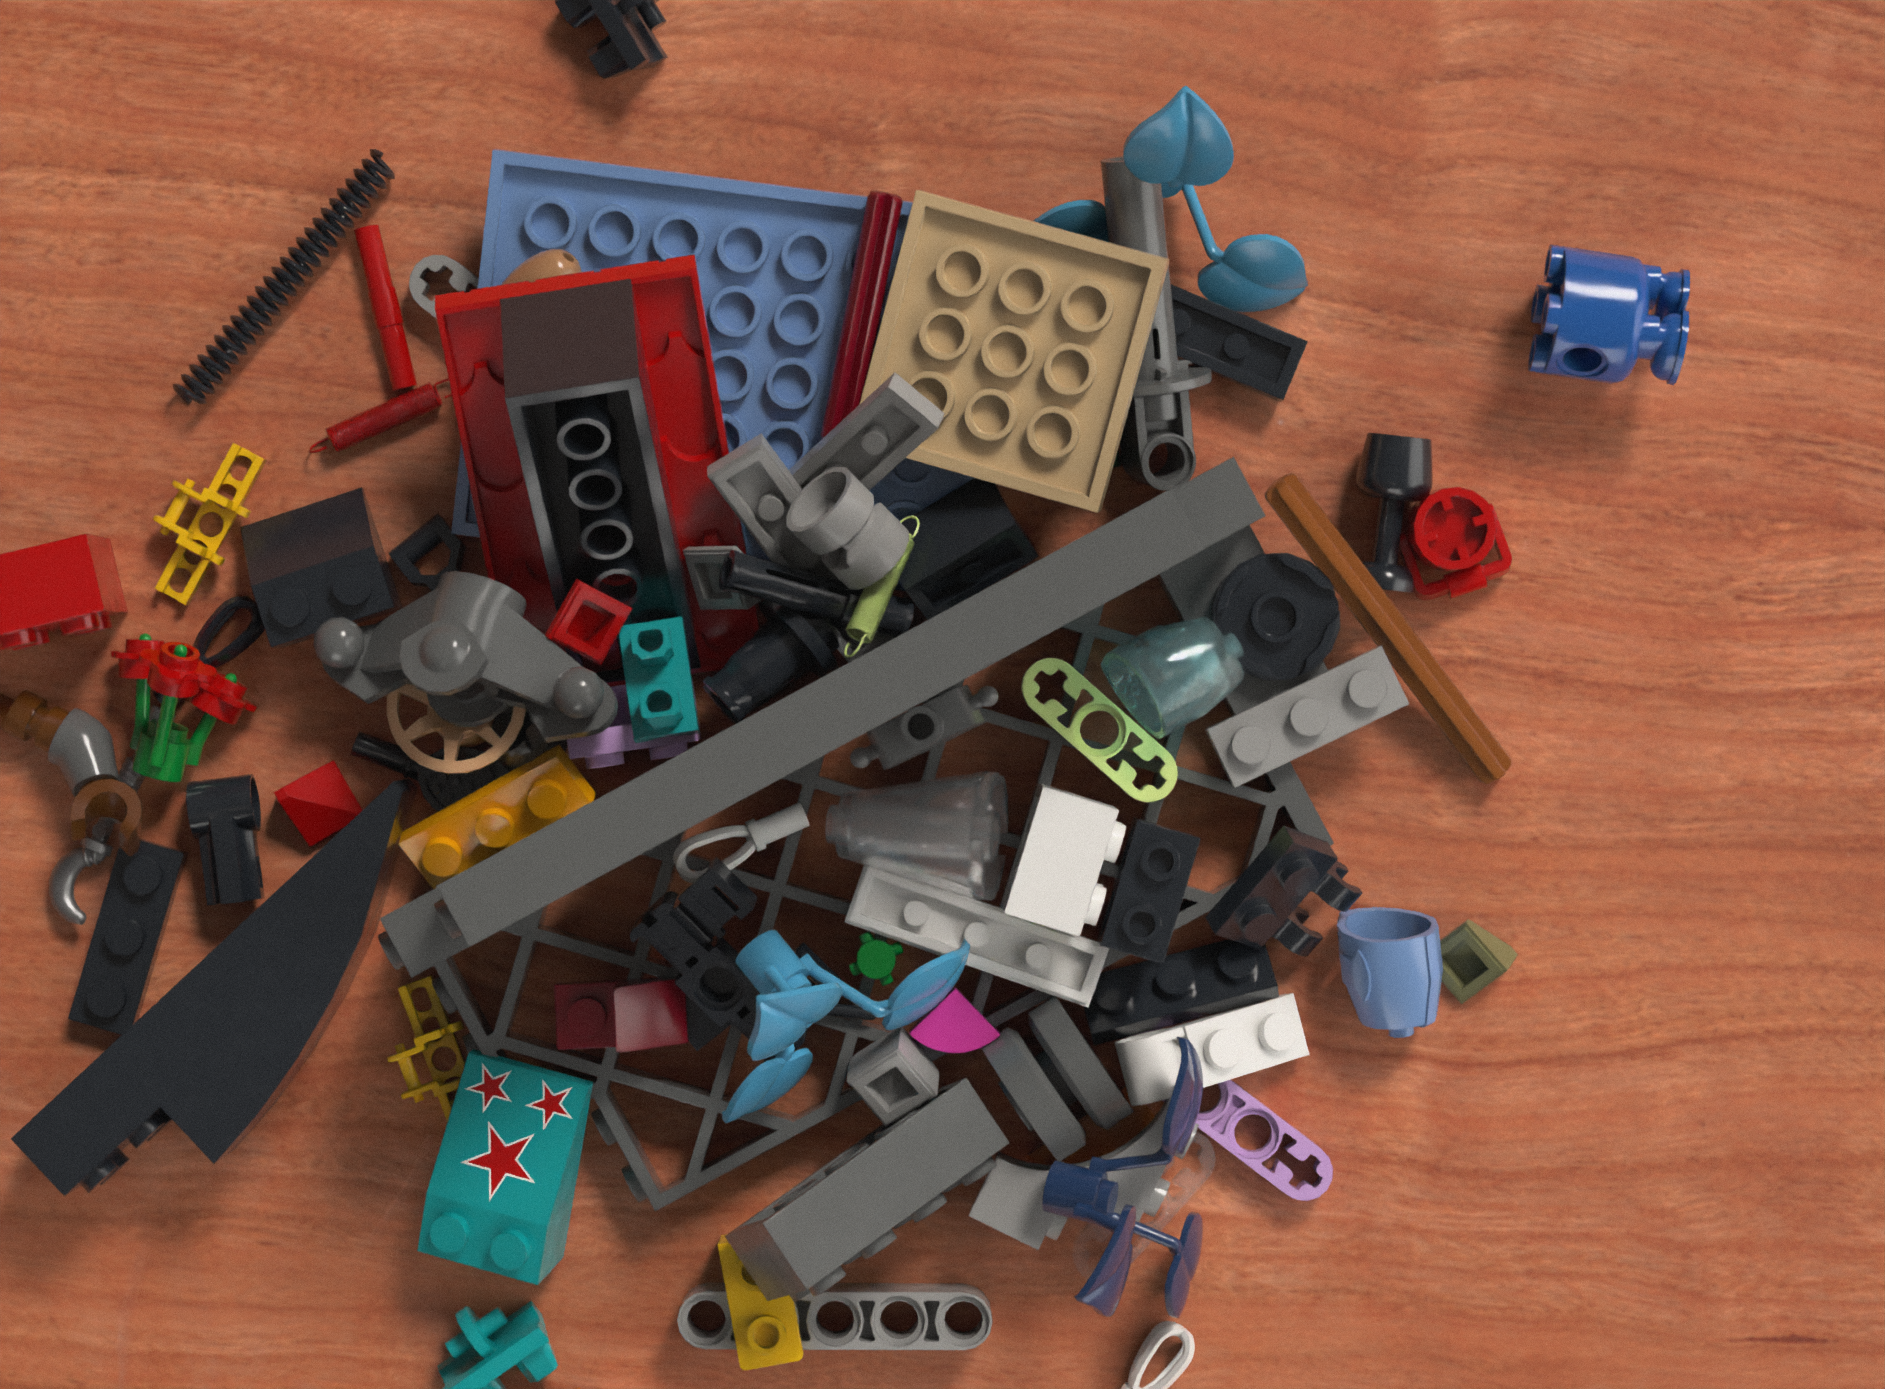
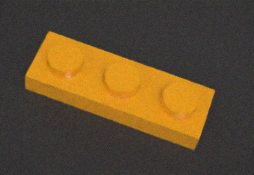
(496, 816)

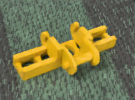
(209, 500)
(425, 1044)

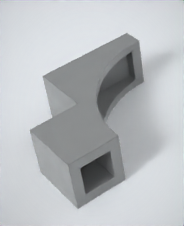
(1015, 1188)

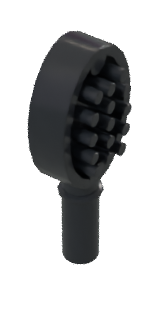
(437, 787)

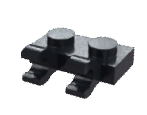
(1272, 887)

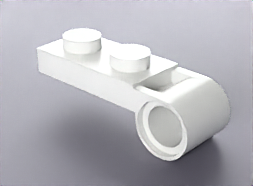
(1226, 1043)

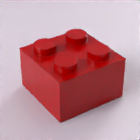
(58, 586)

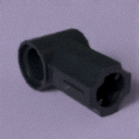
(225, 820)

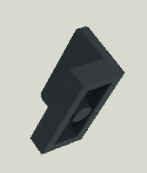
(962, 547)

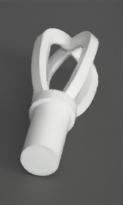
(757, 834)
(1148, 1349)

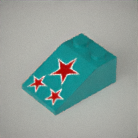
(507, 1168)

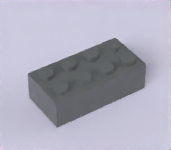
(867, 1191)

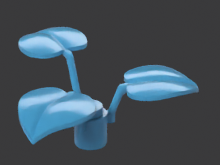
(1185, 149)
(791, 1005)

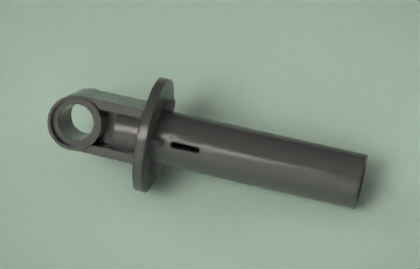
(1161, 394)

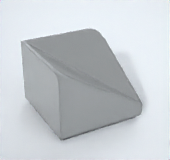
(893, 1076)

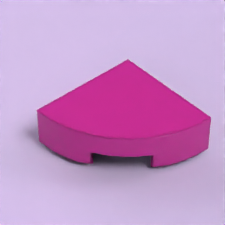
(954, 1026)

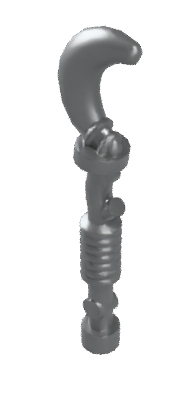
(93, 850)

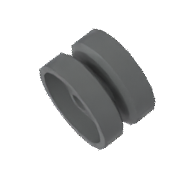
(1052, 1081)

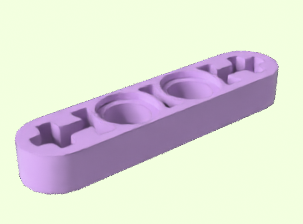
(1221, 1123)

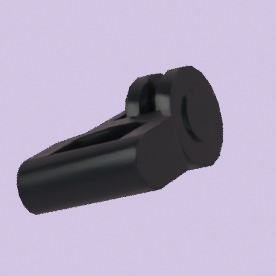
(420, 544)

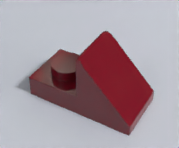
(620, 1014)

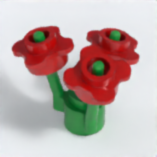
(175, 673)

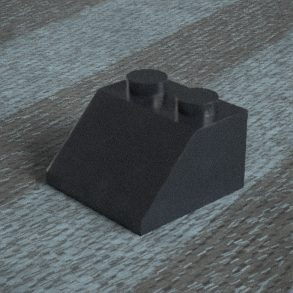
(318, 567)

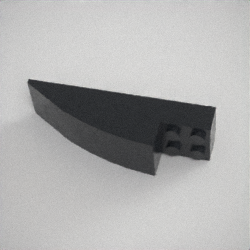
(237, 1022)

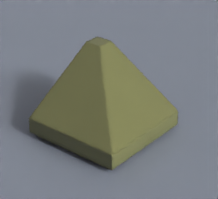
(1473, 959)

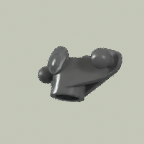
(470, 658)

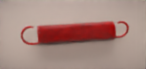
(382, 417)

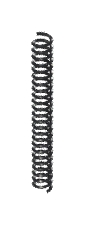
(284, 277)

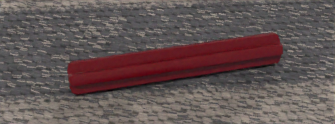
(863, 306)

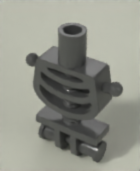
(925, 727)

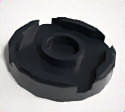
(1279, 613)

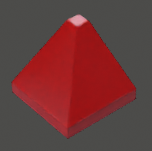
(588, 621)
(319, 802)

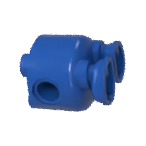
(1599, 317)

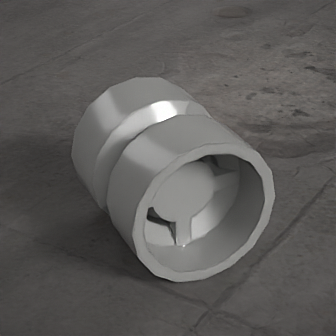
(842, 524)

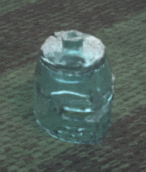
(1174, 673)

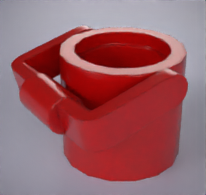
(1453, 532)

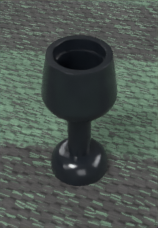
(1395, 472)

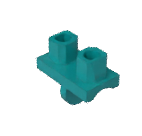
(658, 679)
(496, 1344)

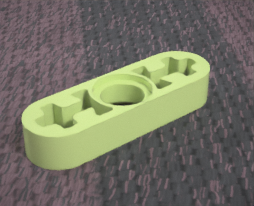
(1145, 749)

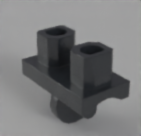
(630, 36)

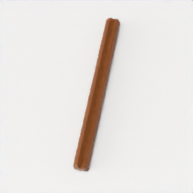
(1388, 628)

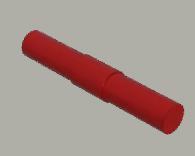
(385, 308)

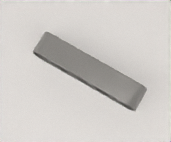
(867, 1327)

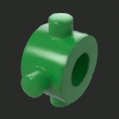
(876, 958)

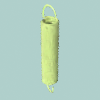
(875, 600)

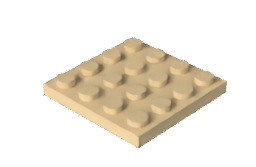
(1020, 343)

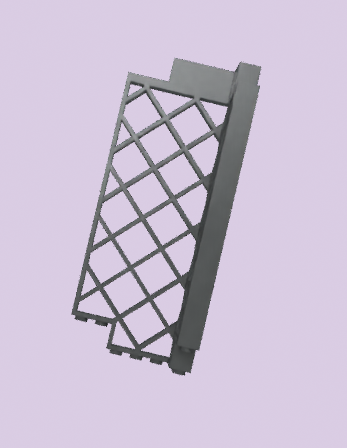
(1181, 537)

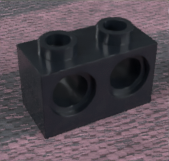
(1148, 890)

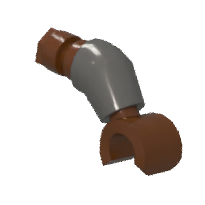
(86, 758)

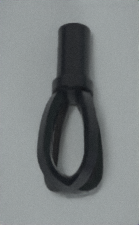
(215, 623)

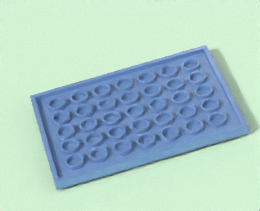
(770, 280)

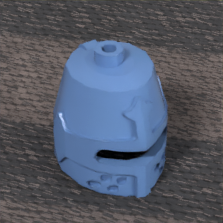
(1391, 967)

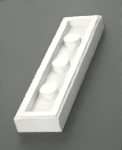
(998, 942)

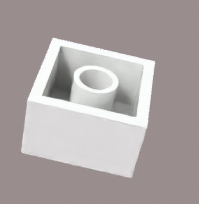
(1062, 859)

